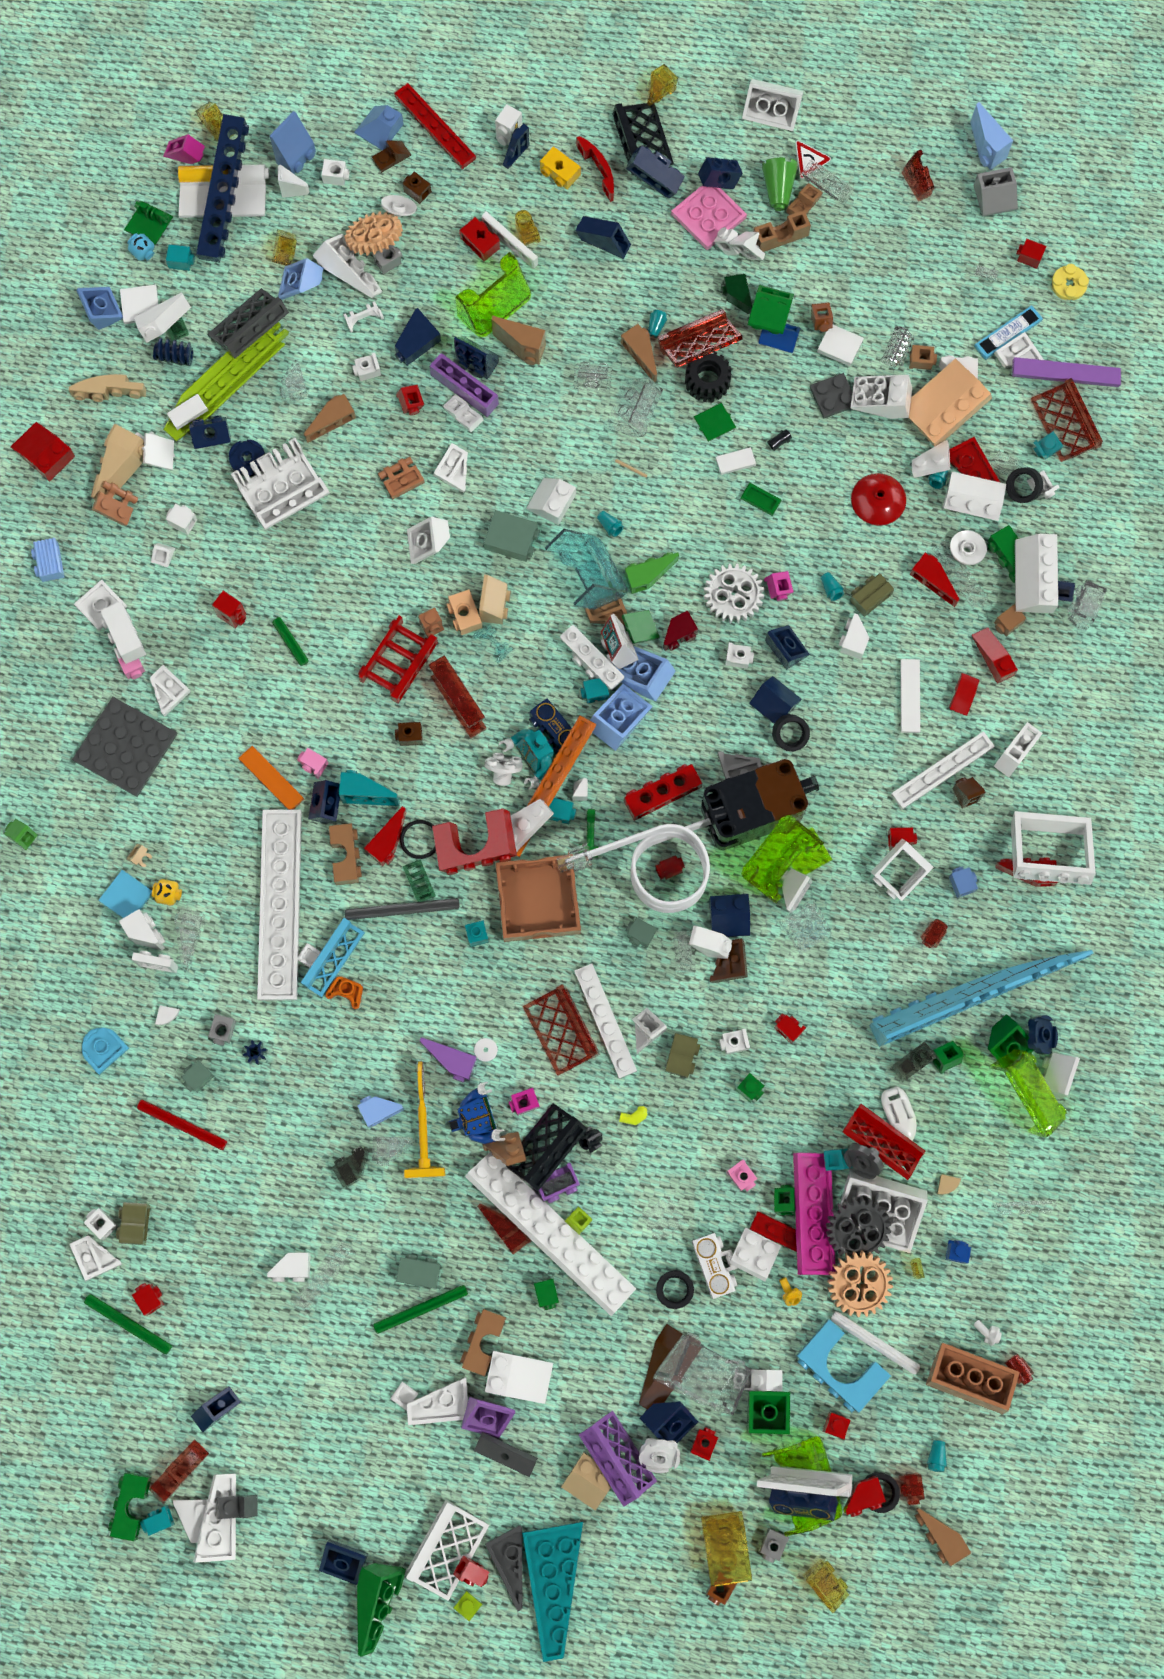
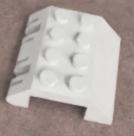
(280, 486)

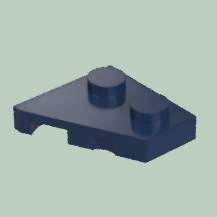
(518, 144)

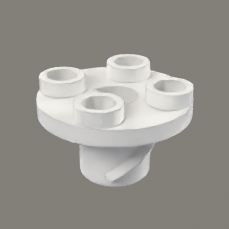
(503, 767)

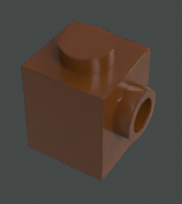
(416, 187)
(409, 734)

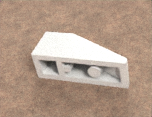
(161, 317)
(1018, 749)

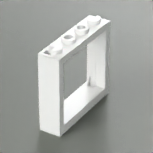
(1053, 824)

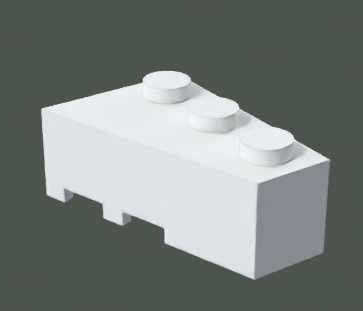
(122, 632)

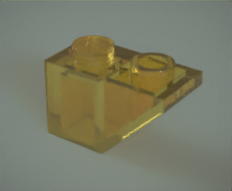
(660, 84)
(284, 247)

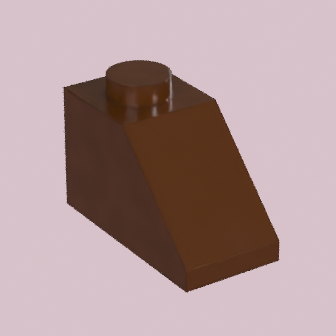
(968, 791)

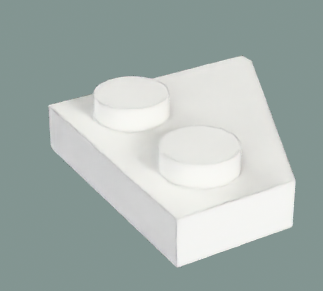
(453, 468)
(92, 1258)

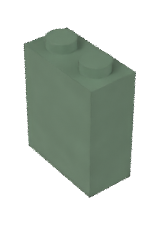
(511, 536)

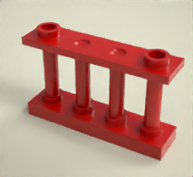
(407, 675)

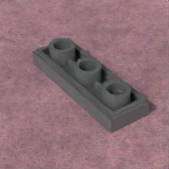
(505, 1454)

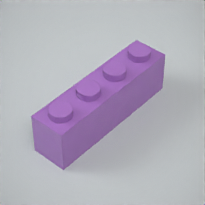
(464, 385)

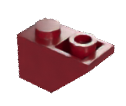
(680, 628)

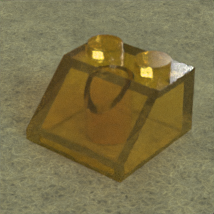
(825, 1585)

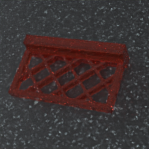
(698, 330)
(1082, 418)
(576, 1022)

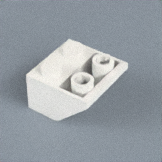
(140, 930)

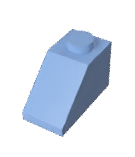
(377, 1110)

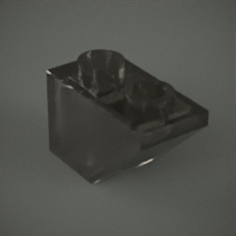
(913, 1062)
(352, 1168)

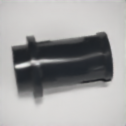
(780, 439)

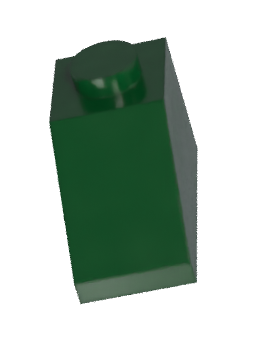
(737, 292)

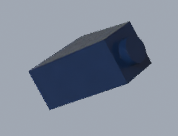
(604, 235)
(416, 338)

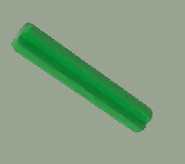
(290, 641)

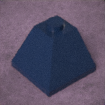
(669, 1420)

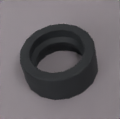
(1038, 485)
(803, 739)
(675, 1274)
(895, 1492)

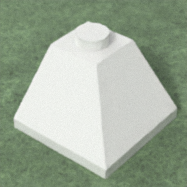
(427, 538)
(794, 888)

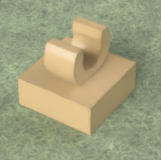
(137, 854)

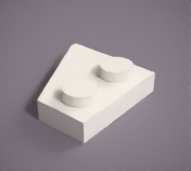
(1019, 347)
(932, 461)
(168, 689)
(191, 1515)

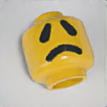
(166, 892)

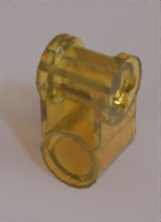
(527, 231)

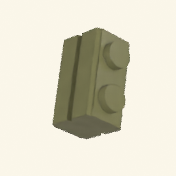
(871, 594)

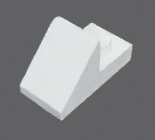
(747, 245)

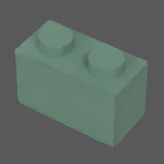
(418, 1272)

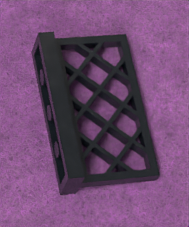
(627, 136)
(554, 1152)

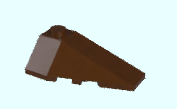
(653, 1391)

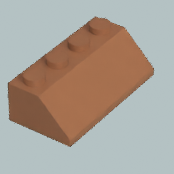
(973, 1378)

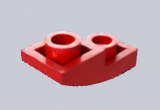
(964, 694)

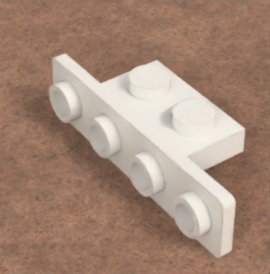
(588, 656)

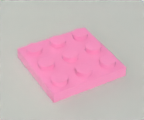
(706, 213)

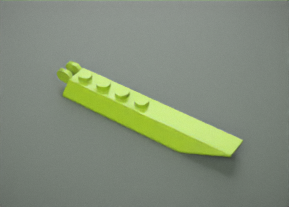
(228, 376)

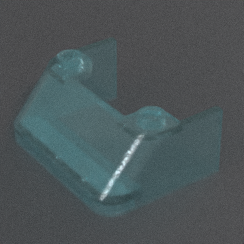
(593, 566)

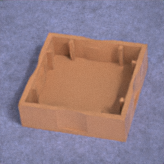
(537, 900)

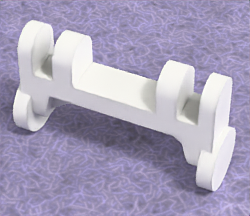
(373, 311)

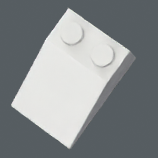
(518, 1377)

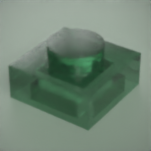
(178, 330)

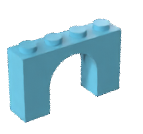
(815, 1356)

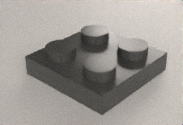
(832, 395)

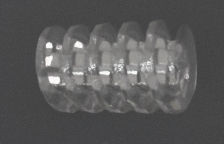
(898, 347)

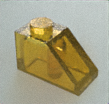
(211, 118)

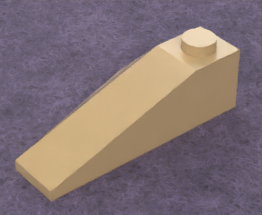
(120, 460)

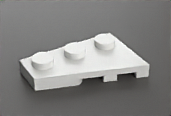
(528, 821)
(440, 1406)

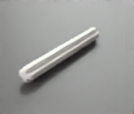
(875, 1343)

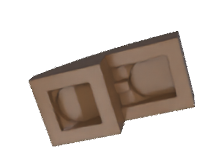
(806, 200)

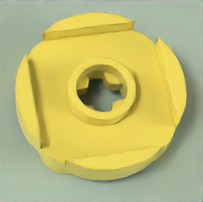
(1072, 273)

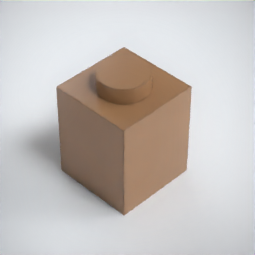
(1009, 621)

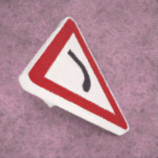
(805, 153)

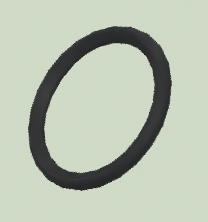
(402, 840)

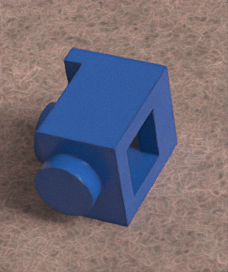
(958, 1252)

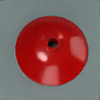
(877, 509)

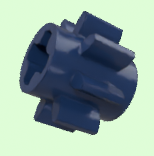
(253, 1046)

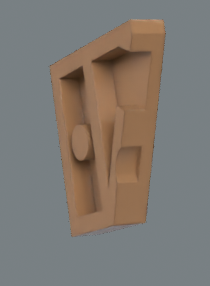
(603, 613)
(507, 1151)

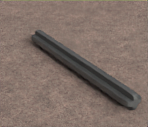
(401, 909)

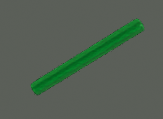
(420, 1309)
(128, 1324)

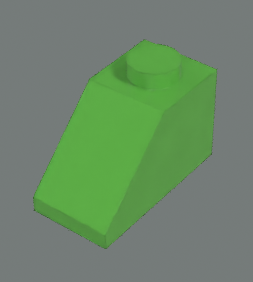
(20, 833)

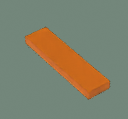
(271, 778)

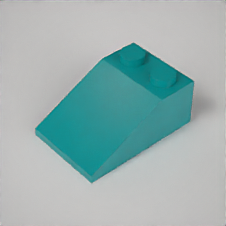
(362, 790)

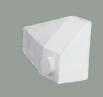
(341, 262)

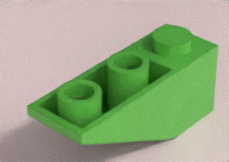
(646, 574)

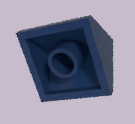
(786, 646)
(774, 700)
(342, 1561)

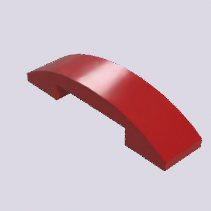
(588, 150)

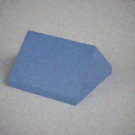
(100, 306)

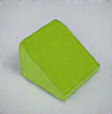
(578, 1220)

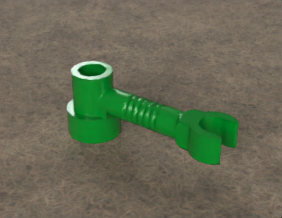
(590, 830)

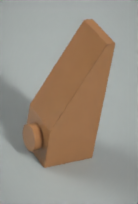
(639, 346)
(333, 415)

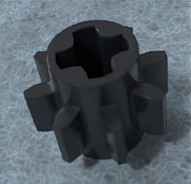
(591, 1140)

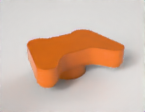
(346, 989)

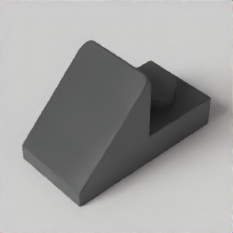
(237, 1506)

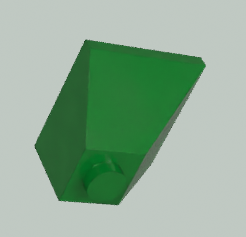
(1006, 1037)

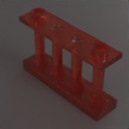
(457, 696)

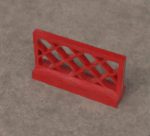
(883, 1133)

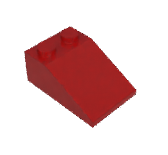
(43, 451)

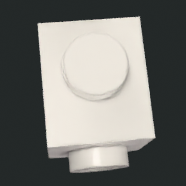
(1048, 488)

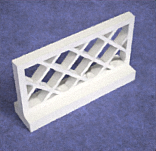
(808, 1481)
(431, 1540)

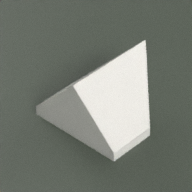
(291, 184)
(647, 1028)

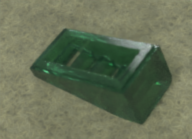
(427, 889)

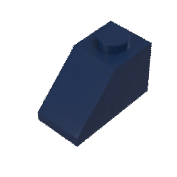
(215, 1409)

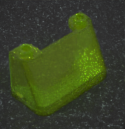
(498, 300)
(777, 855)

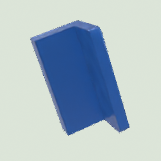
(784, 341)

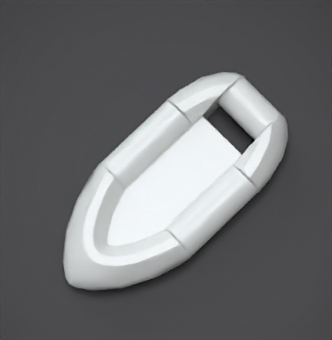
(899, 1112)

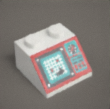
(618, 643)

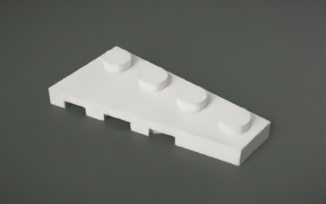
(216, 1535)

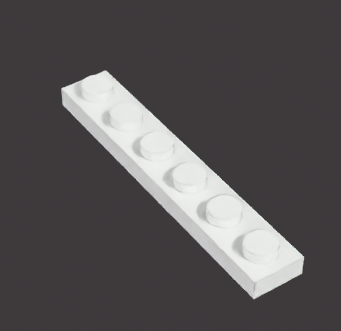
(942, 770)
(605, 1021)

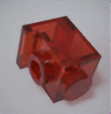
(912, 1488)

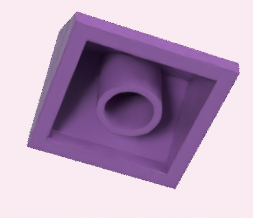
(486, 1417)

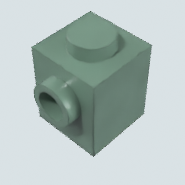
(640, 932)
(196, 1076)

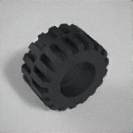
(704, 389)

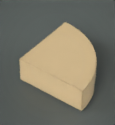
(947, 1184)

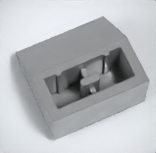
(996, 191)

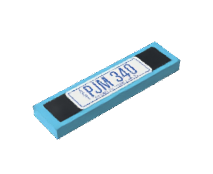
(1008, 332)

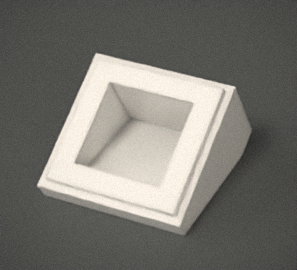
(162, 554)

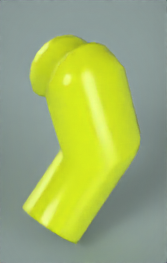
(634, 1118)

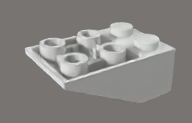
(882, 395)

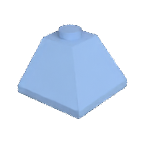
(299, 278)

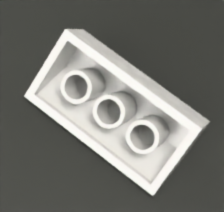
(1036, 573)

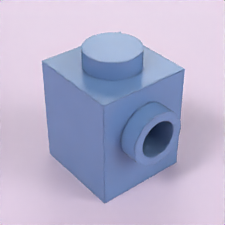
(963, 881)

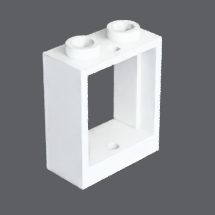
(912, 882)

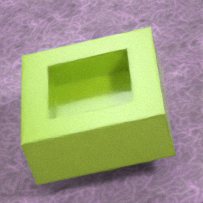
(467, 1606)

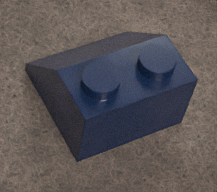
(730, 914)

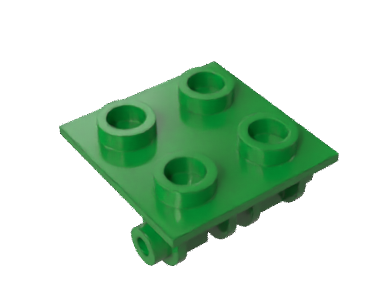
(148, 221)

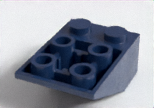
(475, 357)

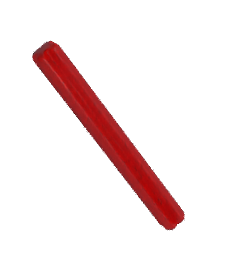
(181, 1124)

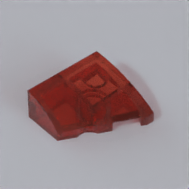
(918, 177)

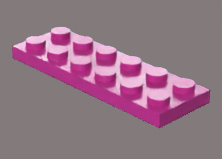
(812, 1210)

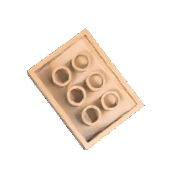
(947, 402)

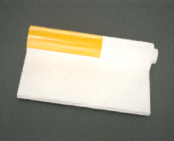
(249, 195)

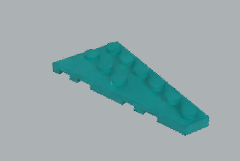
(552, 1573)

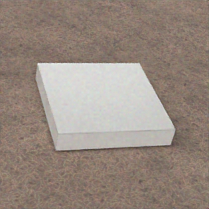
(137, 300)
(95, 600)

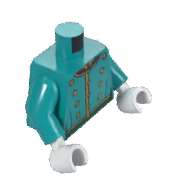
(534, 750)

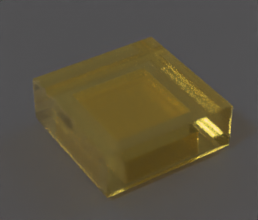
(917, 1268)

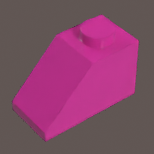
(185, 150)

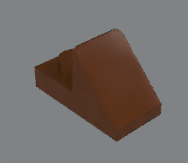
(392, 155)

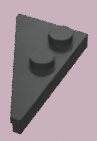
(507, 1557)

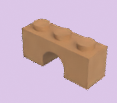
(794, 228)
(344, 837)
(475, 1359)

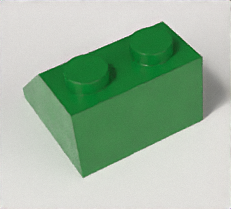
(768, 1412)

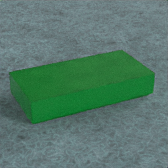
(761, 499)

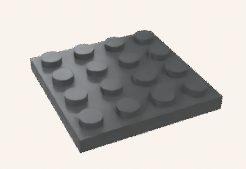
(124, 746)

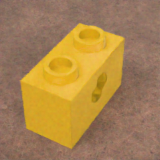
(556, 160)

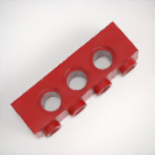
(685, 773)

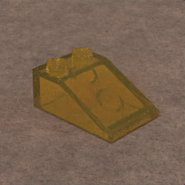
(726, 1548)

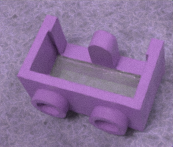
(559, 1182)

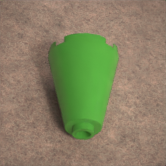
(779, 181)

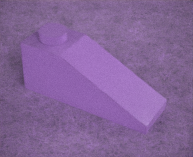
(454, 1061)

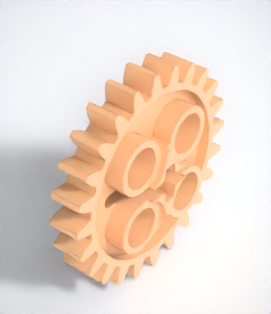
(373, 233)
(842, 1283)

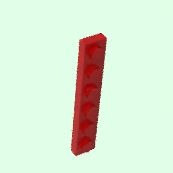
(435, 126)

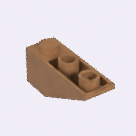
(949, 1542)

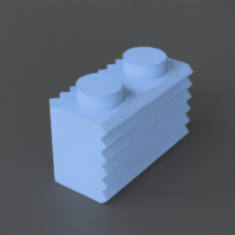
(48, 560)

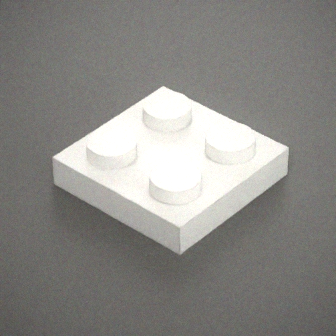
(162, 963)
(755, 1254)

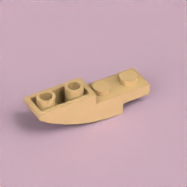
(100, 387)

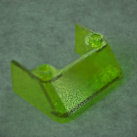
(1032, 1091)
(804, 1455)

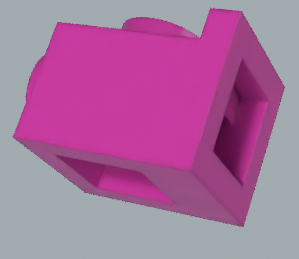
(782, 581)
(529, 1096)

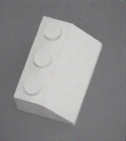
(772, 104)
(974, 496)

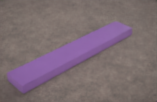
(1063, 371)

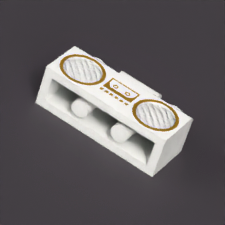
(715, 1274)

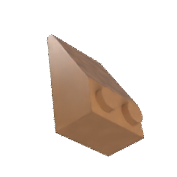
(521, 339)

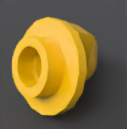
(791, 1296)

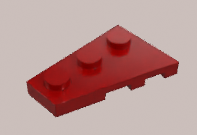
(971, 460)

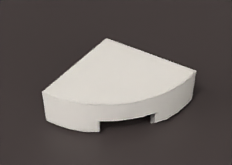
(166, 1015)

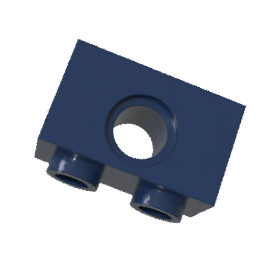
(720, 173)
(201, 439)
(324, 802)

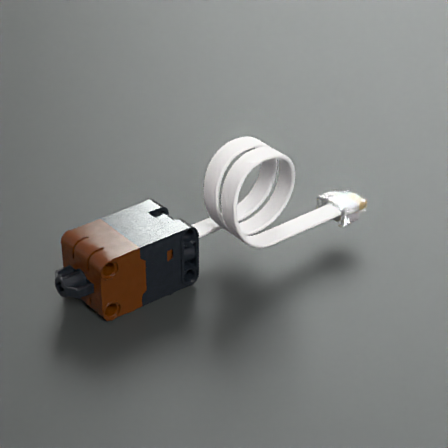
(736, 813)

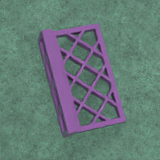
(610, 1461)

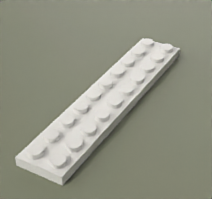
(279, 905)
(551, 1233)

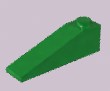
(374, 1593)

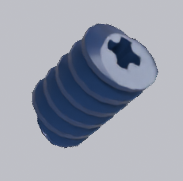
(173, 352)

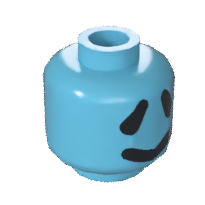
(141, 247)

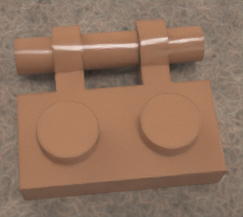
(402, 482)
(112, 508)

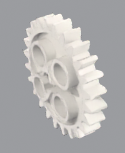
(740, 578)

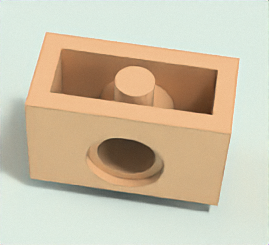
(460, 602)

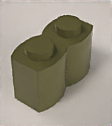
(682, 1055)
(133, 1223)

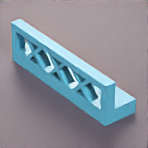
(327, 952)

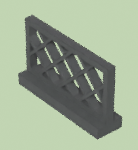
(249, 331)

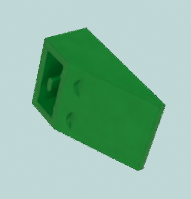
(770, 310)

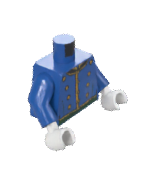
(477, 1117)

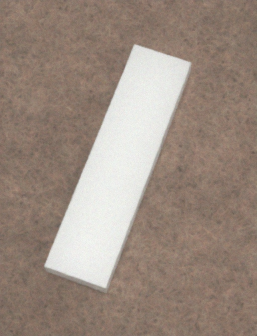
(510, 240)
(910, 695)

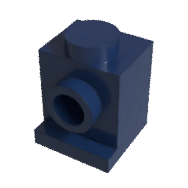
(1066, 590)

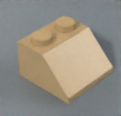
(493, 600)
(587, 1482)

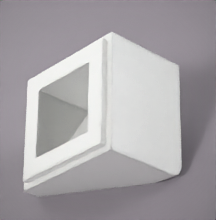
(580, 790)

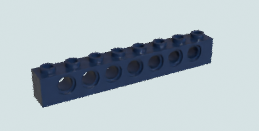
(229, 126)

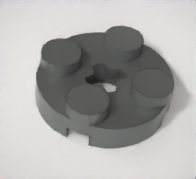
(864, 1160)

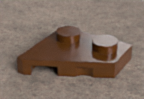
(733, 967)

